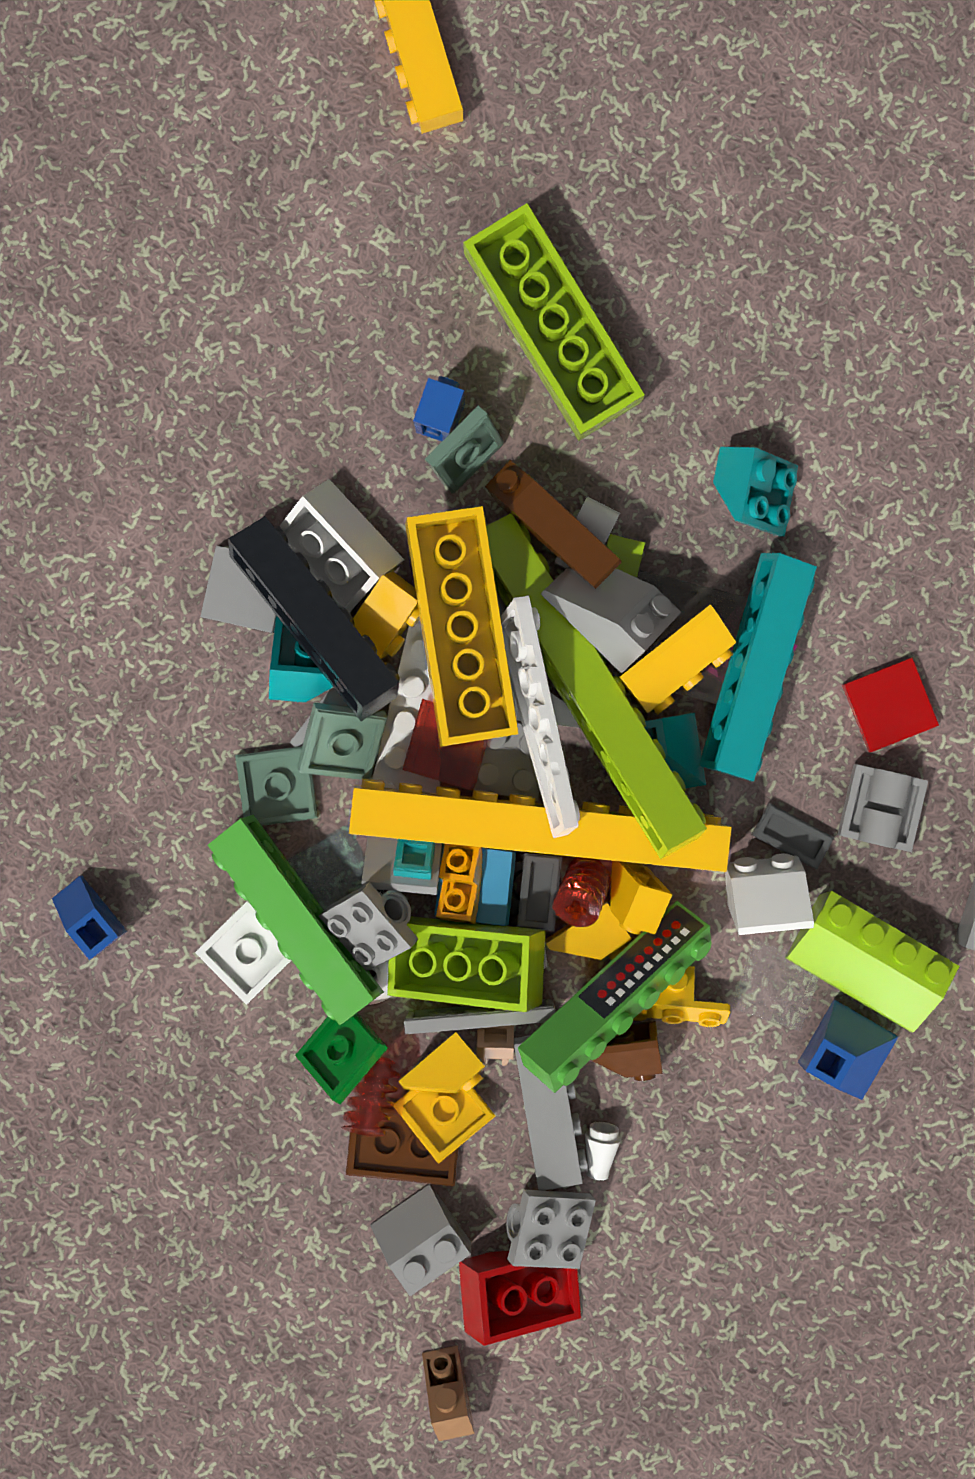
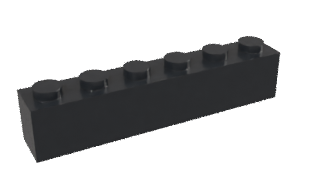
(314, 618)

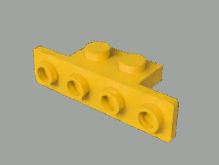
(678, 1005)

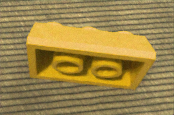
(679, 661)

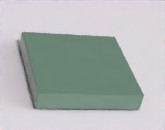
(465, 450)
(341, 743)
(274, 787)

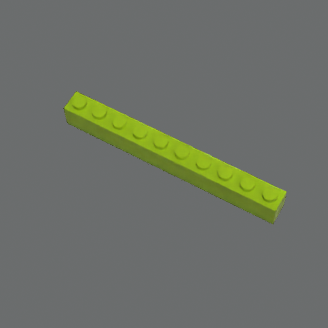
(597, 699)

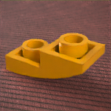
(461, 883)

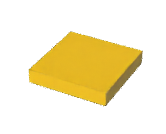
(443, 1119)

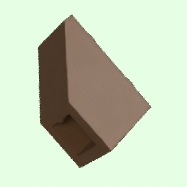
(447, 1394)

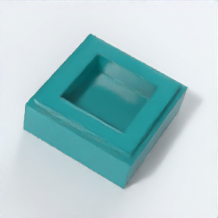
(414, 859)

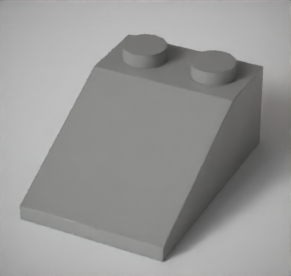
(616, 617)

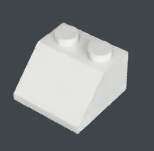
(768, 894)

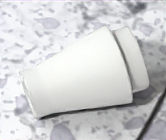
(601, 1147)

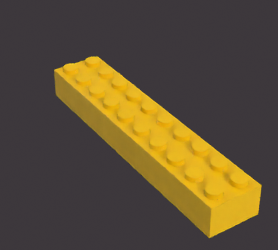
(521, 826)

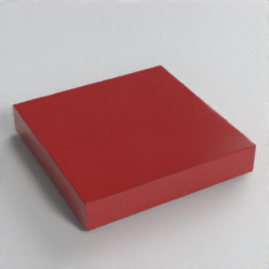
(890, 705)

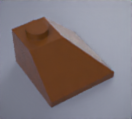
(634, 1053)

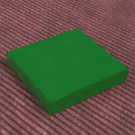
(341, 1055)

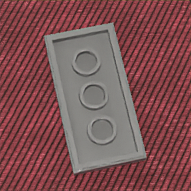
(473, 1017)

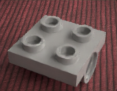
(882, 807)
(371, 924)
(549, 1228)

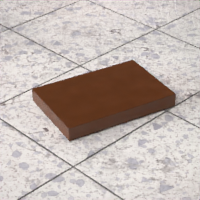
(397, 1156)

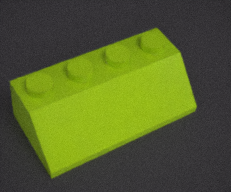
(872, 961)

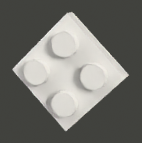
(243, 954)

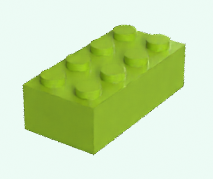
(470, 965)

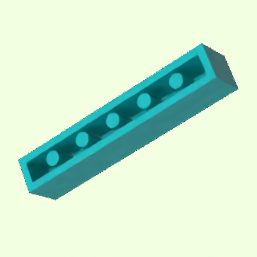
(758, 666)

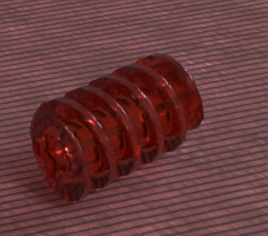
(582, 892)
(371, 1100)

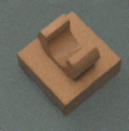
(495, 1044)

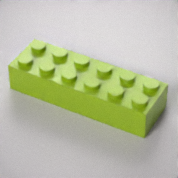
(552, 322)

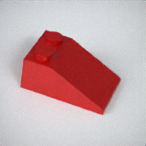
(514, 1300)

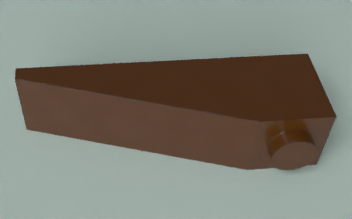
(552, 524)

